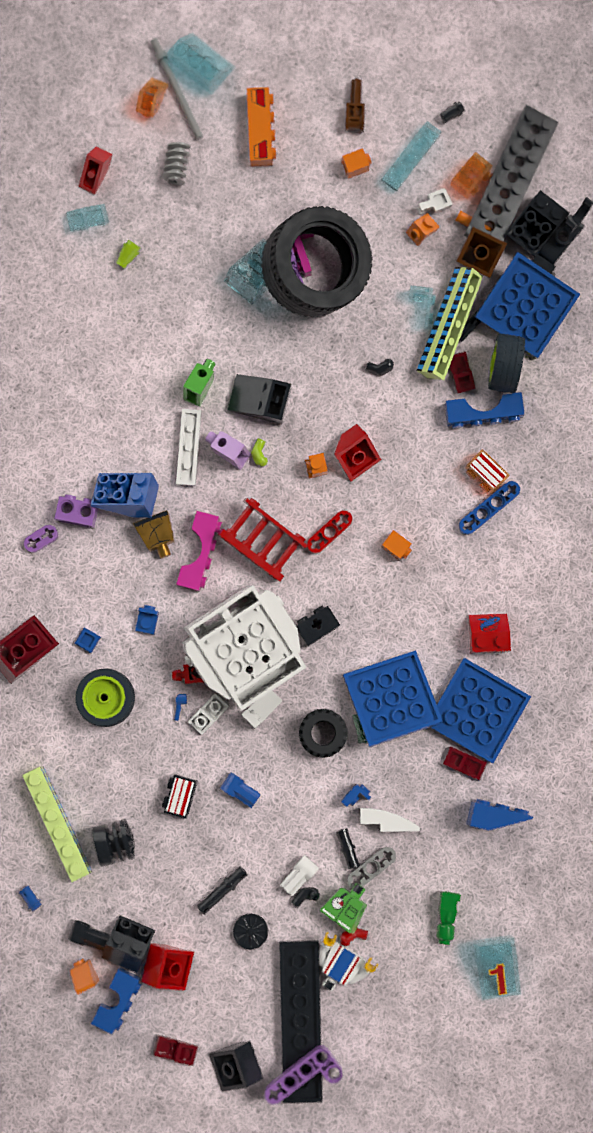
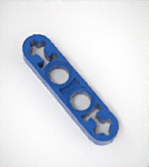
(490, 509)

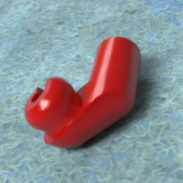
(347, 937)

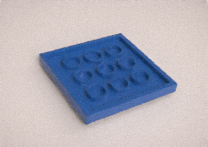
(527, 304)
(392, 699)
(479, 710)

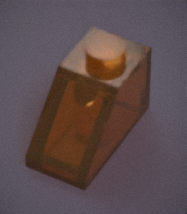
(151, 97)

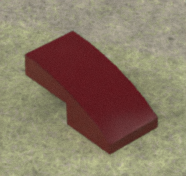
(461, 373)
(465, 763)
(175, 1049)

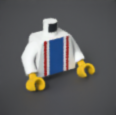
(342, 964)

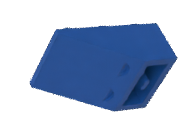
(126, 493)
(490, 817)

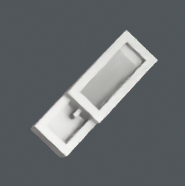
(388, 821)

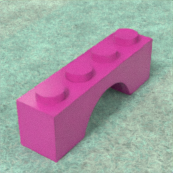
(192, 575)

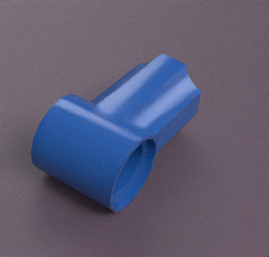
(237, 788)

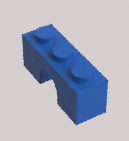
(109, 1017)

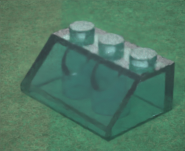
(200, 62)

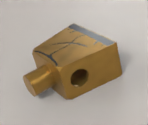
(156, 533)

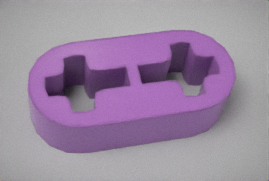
(38, 535)

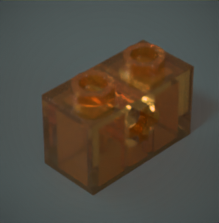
(474, 166)

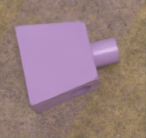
(228, 448)

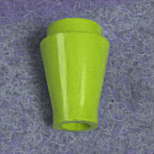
(128, 253)

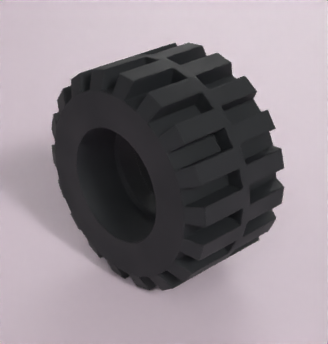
(335, 745)

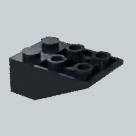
(537, 223)
(260, 398)

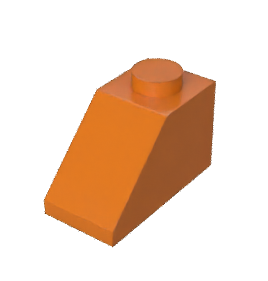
(83, 976)

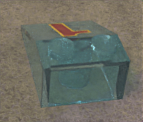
(497, 967)

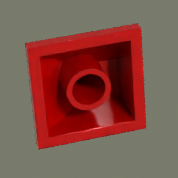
(356, 452)

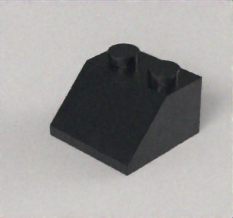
(236, 1066)

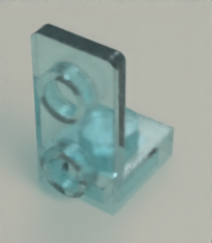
(419, 294)

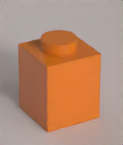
(356, 163)
(397, 545)

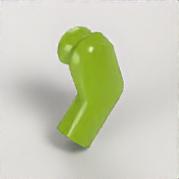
(257, 454)

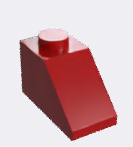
(95, 169)

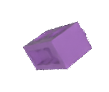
(75, 516)

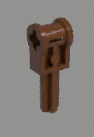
(355, 109)

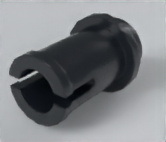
(452, 112)

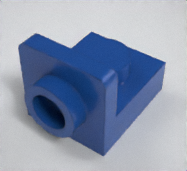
(147, 620)
(352, 796)

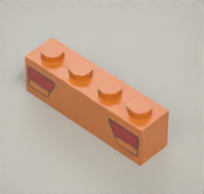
(260, 126)

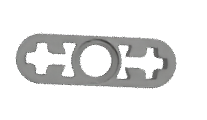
(356, 872)

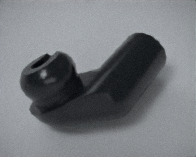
(382, 368)
(307, 893)

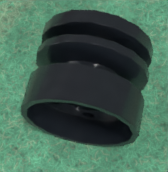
(113, 842)

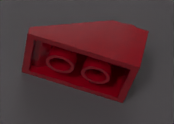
(24, 648)

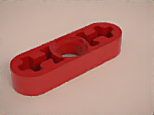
(336, 518)

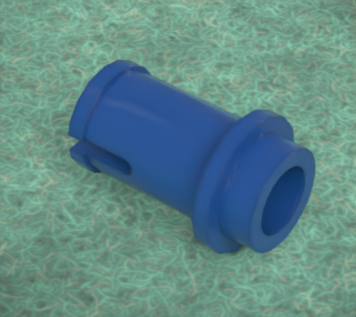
(30, 898)

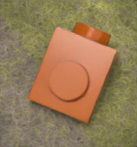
(422, 229)

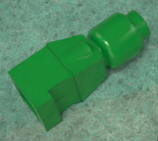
(447, 916)

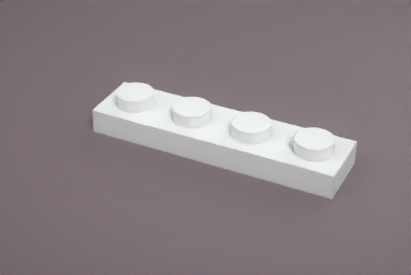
(188, 447)

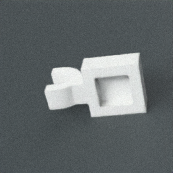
(437, 201)

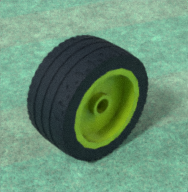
(506, 363)
(119, 702)

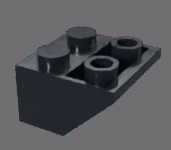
(128, 944)

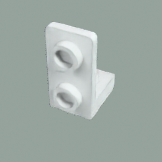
(261, 709)

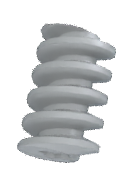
(175, 161)

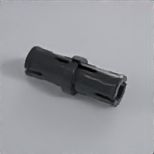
(348, 848)

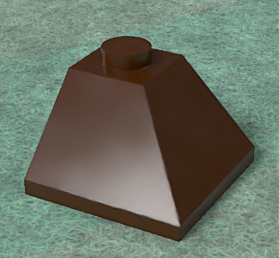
(481, 252)

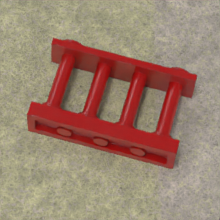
(245, 546)

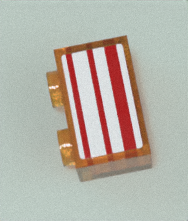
(486, 471)

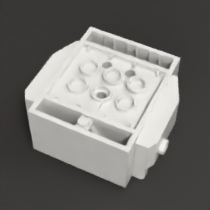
(224, 660)

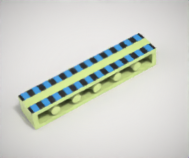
(449, 323)
(57, 823)

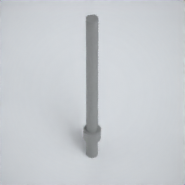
(162, 57)

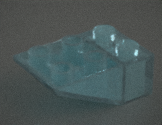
(246, 274)

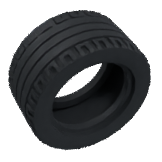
(348, 241)

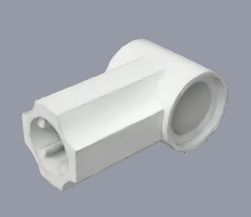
(301, 872)

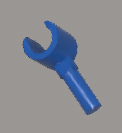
(181, 699)

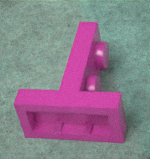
(298, 249)

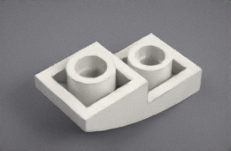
(209, 713)

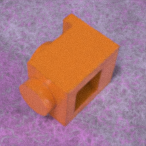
(316, 465)

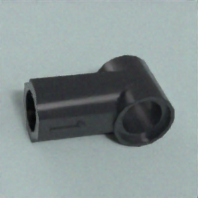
(83, 933)

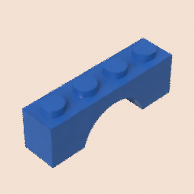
(460, 412)

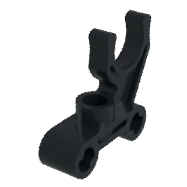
(570, 229)

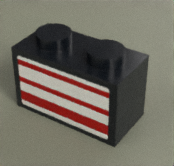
(180, 796)

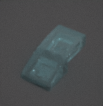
(88, 216)

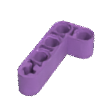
(301, 1077)

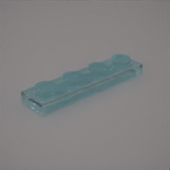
(411, 156)

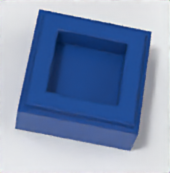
(87, 640)

